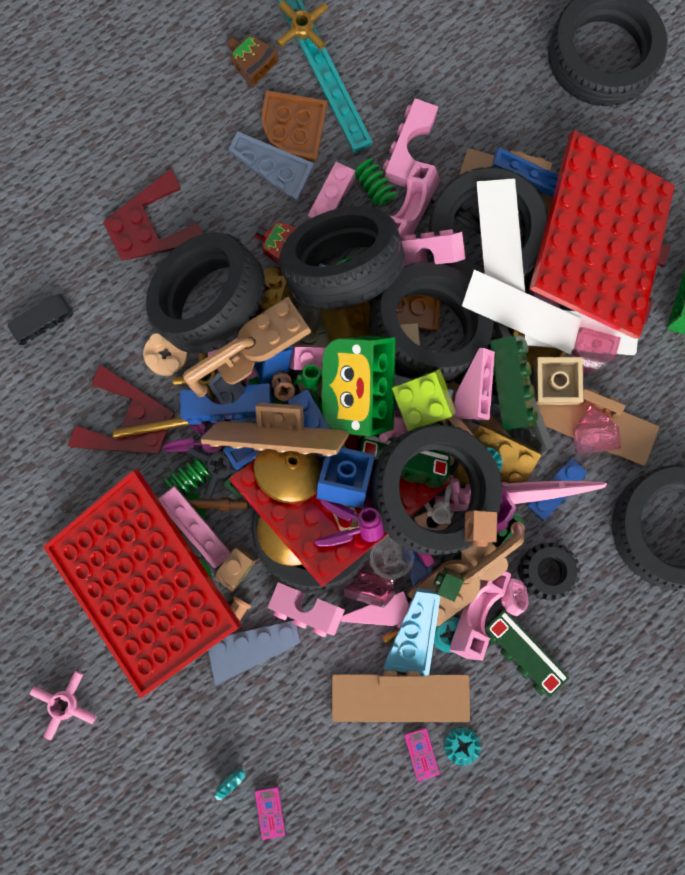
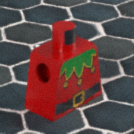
(274, 239)

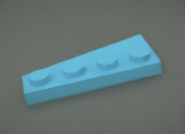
(416, 634)

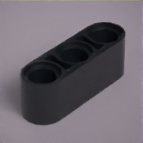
(39, 318)

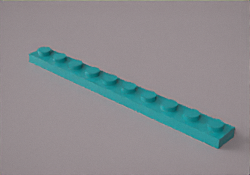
(332, 88)

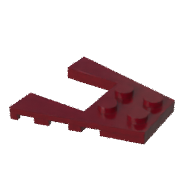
(132, 229)
(140, 412)

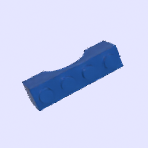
(199, 409)

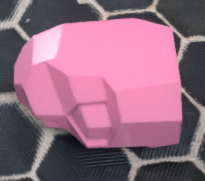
(515, 597)

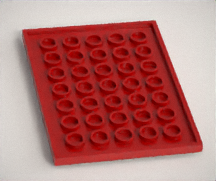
(603, 236)
(309, 520)
(141, 584)

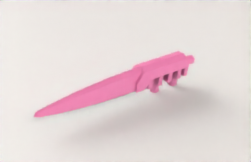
(521, 492)

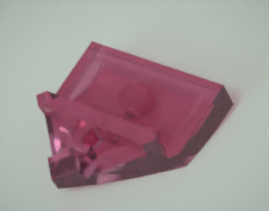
(595, 348)
(596, 433)
(371, 589)

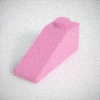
(474, 393)
(390, 615)

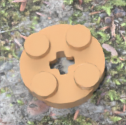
(155, 360)

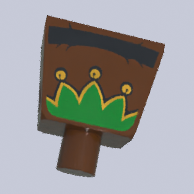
(252, 58)

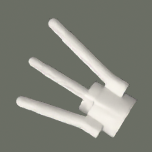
(441, 511)

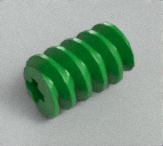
(373, 184)
(188, 477)

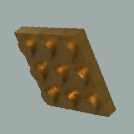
(516, 456)

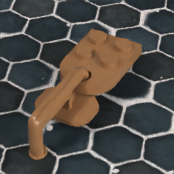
(256, 342)
(475, 565)

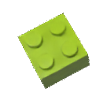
(424, 400)

